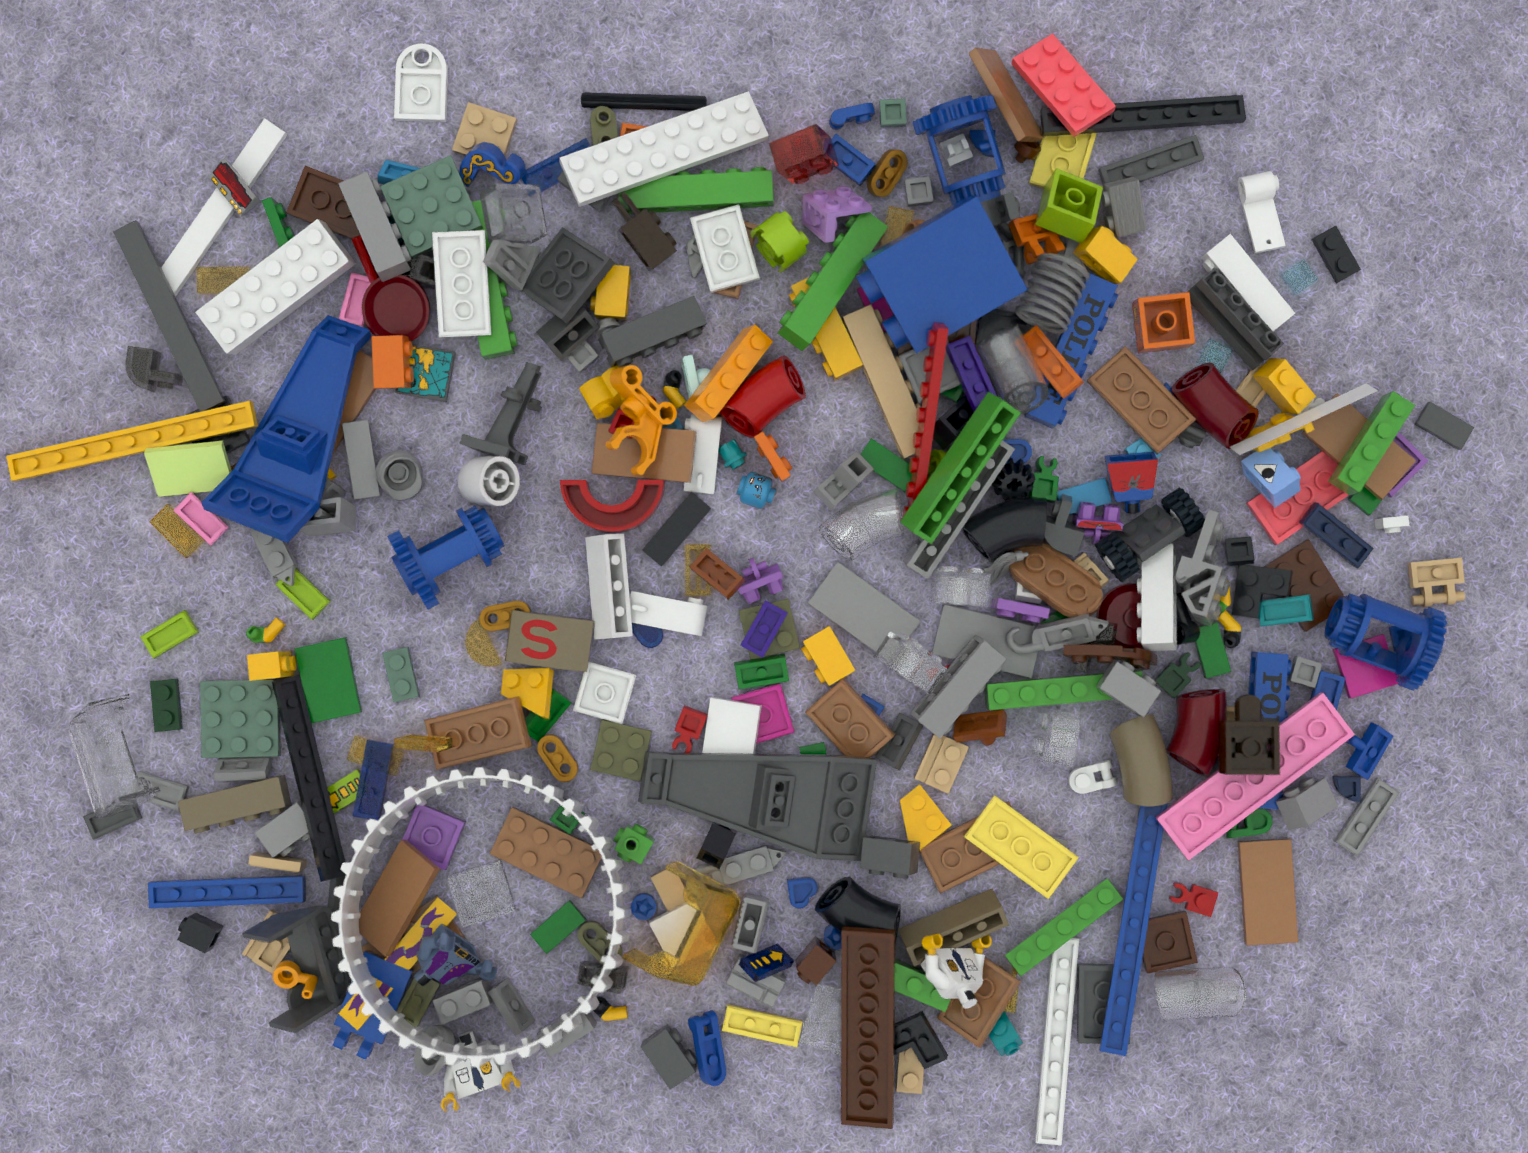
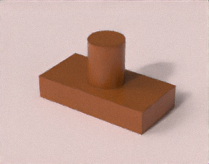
(717, 573)
(980, 726)

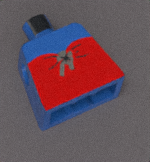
(1132, 478)

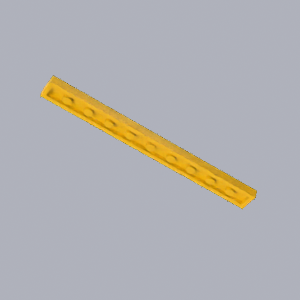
(132, 441)

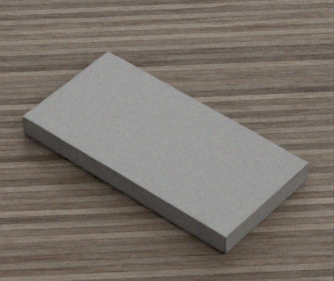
(860, 608)
(960, 625)

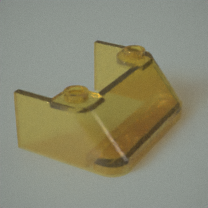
(715, 912)

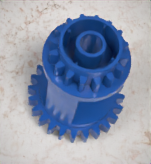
(956, 116)
(423, 564)
(1417, 648)

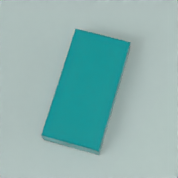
(1286, 610)

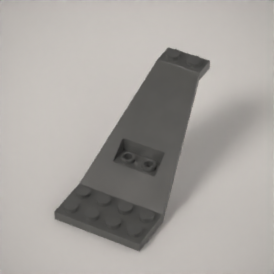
(818, 804)

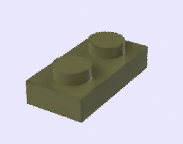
(417, 1001)

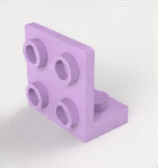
(824, 206)

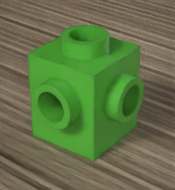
(639, 835)

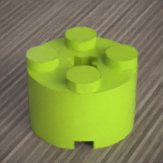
(780, 241)

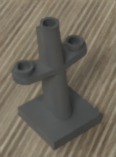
(501, 435)

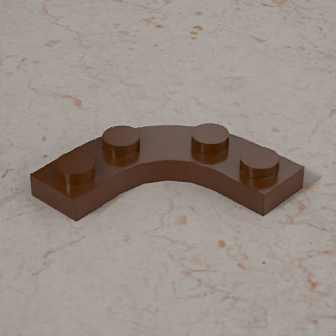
(1137, 657)

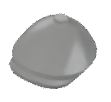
(399, 474)
(433, 1065)

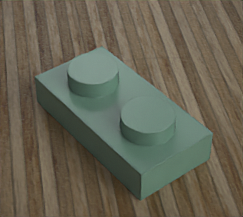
(401, 674)

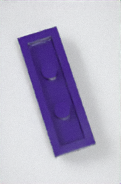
(969, 370)

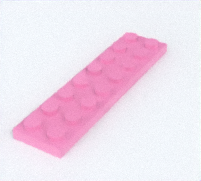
(1228, 799)

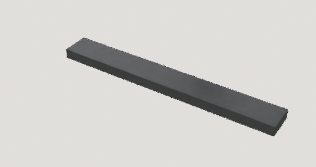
(169, 316)

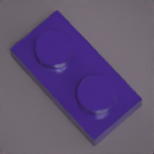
(764, 629)

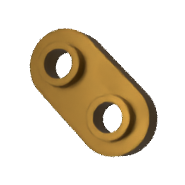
(886, 174)
(503, 612)
(555, 759)

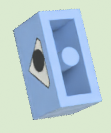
(1271, 476)

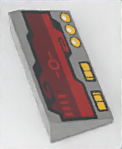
(233, 187)

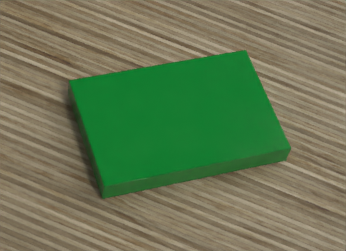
(328, 680)

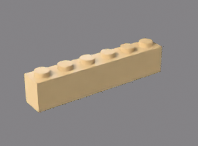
(884, 376)

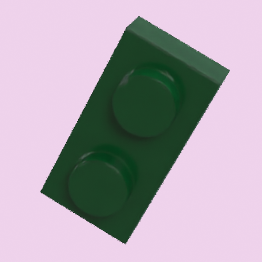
(166, 705)

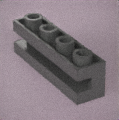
(1234, 319)
(653, 331)

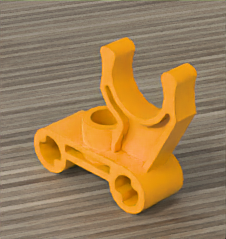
(643, 411)

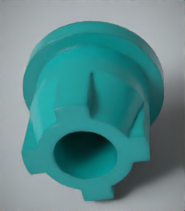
(732, 454)

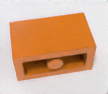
(392, 362)

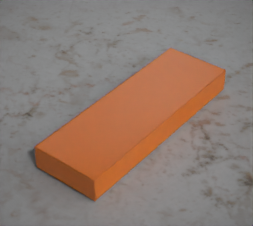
(1052, 363)

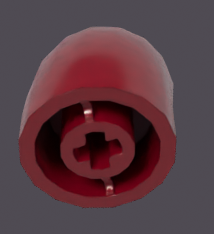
(1215, 404)
(1197, 729)

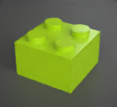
(1069, 205)

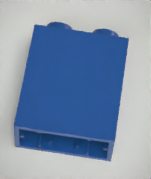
(941, 273)

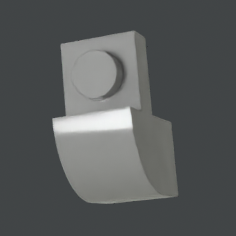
(843, 480)

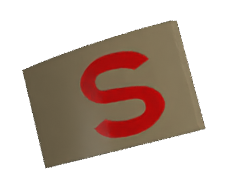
(549, 640)

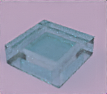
(1299, 277)
(1215, 353)

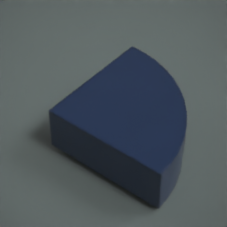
(1348, 787)

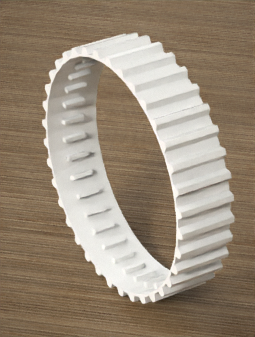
(349, 916)

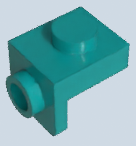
(1005, 1036)

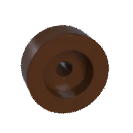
(1026, 150)

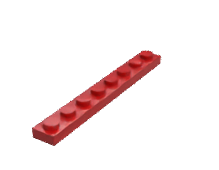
(927, 413)

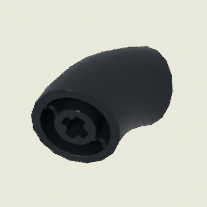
(1007, 527)
(853, 906)

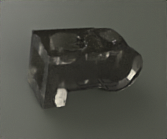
(590, 969)

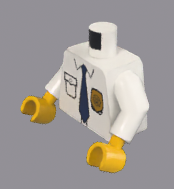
(955, 971)
(465, 1080)

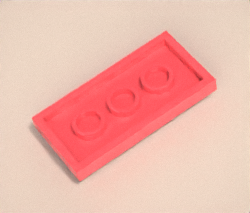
(1063, 85)
(1314, 486)

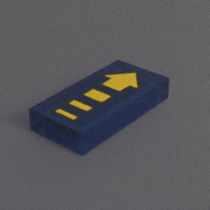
(766, 962)

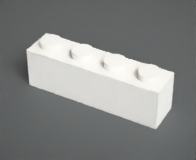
(1248, 281)
(609, 586)
(1158, 601)

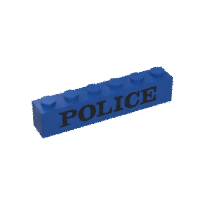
(1077, 343)
(1270, 685)

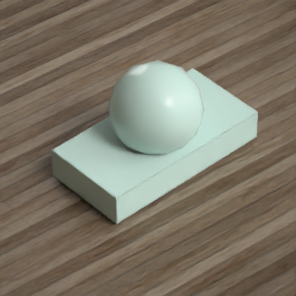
(692, 376)

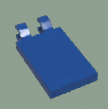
(391, 975)

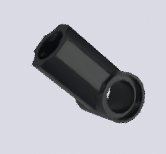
(1184, 622)

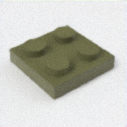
(785, 638)
(620, 750)

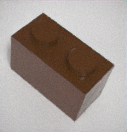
(815, 961)

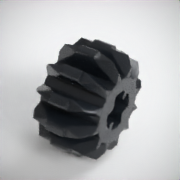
(1022, 483)

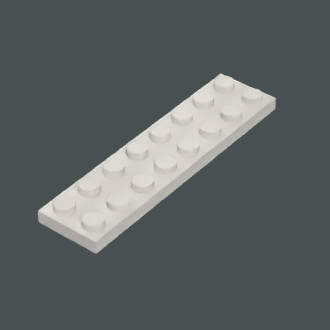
(663, 149)

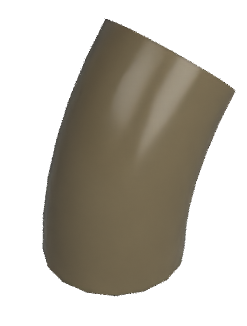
(1143, 762)

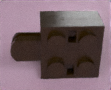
(644, 234)
(1249, 743)

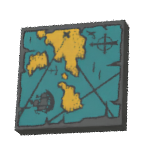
(431, 373)

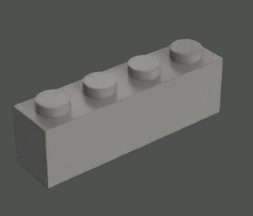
(374, 226)
(958, 686)

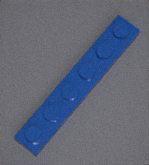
(226, 891)

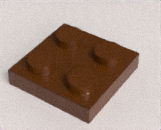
(1168, 943)

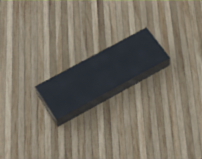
(676, 529)

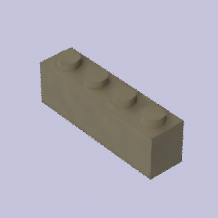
(234, 803)
(955, 924)

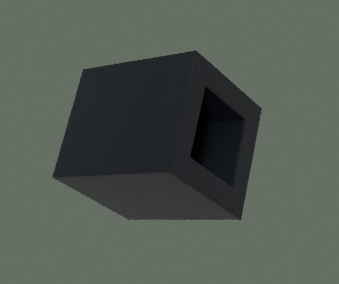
(716, 845)
(199, 932)

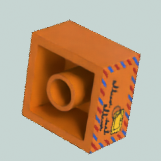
(1163, 322)

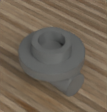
(1192, 436)

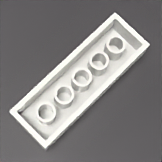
(275, 287)

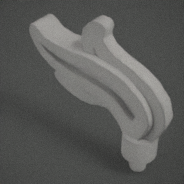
(1001, 565)

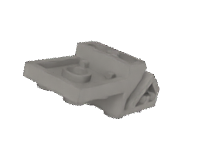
(1199, 575)

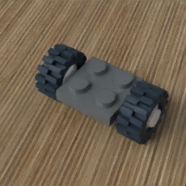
(1150, 533)

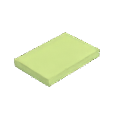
(187, 467)

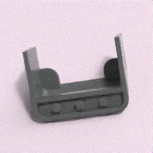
(312, 948)

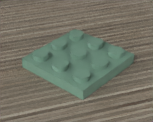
(430, 202)
(239, 719)

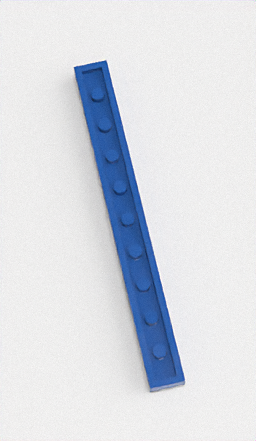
(1132, 931)

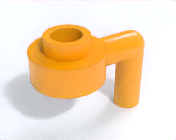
(288, 980)

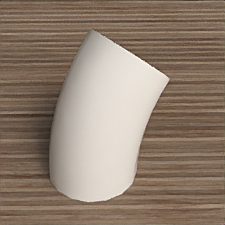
(488, 481)

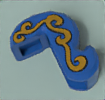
(491, 160)

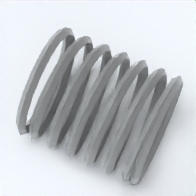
(1069, 278)

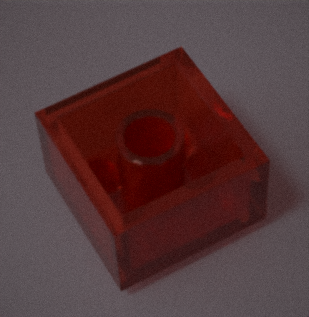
(804, 154)

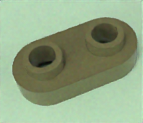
(600, 129)
(598, 944)

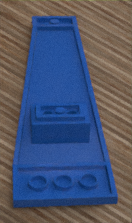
(290, 453)

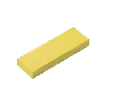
(762, 1025)

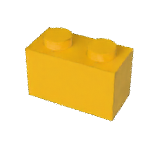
(1106, 255)
(613, 294)
(1284, 385)
(828, 656)
(271, 665)

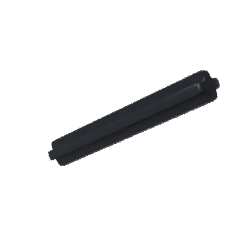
(643, 101)

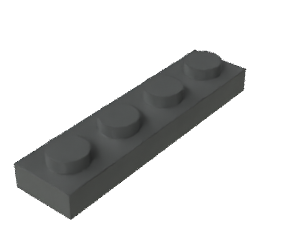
(1155, 162)

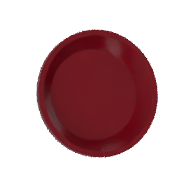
(396, 307)
(1121, 607)

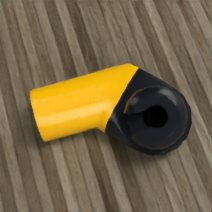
(671, 388)
(1232, 630)
(608, 1012)

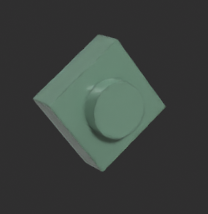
(892, 112)

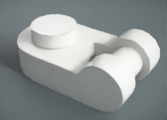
(1083, 781)

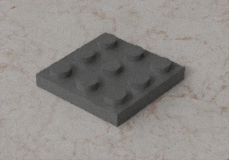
(566, 275)

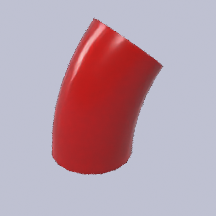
(764, 397)

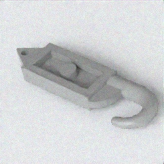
(276, 556)
(1059, 633)
(743, 865)

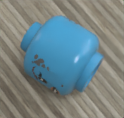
(756, 490)

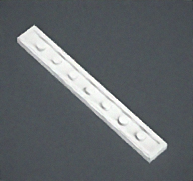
(217, 209)
(1056, 1043)

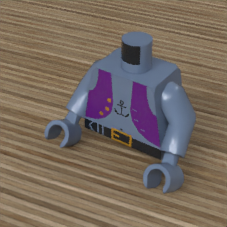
(449, 957)

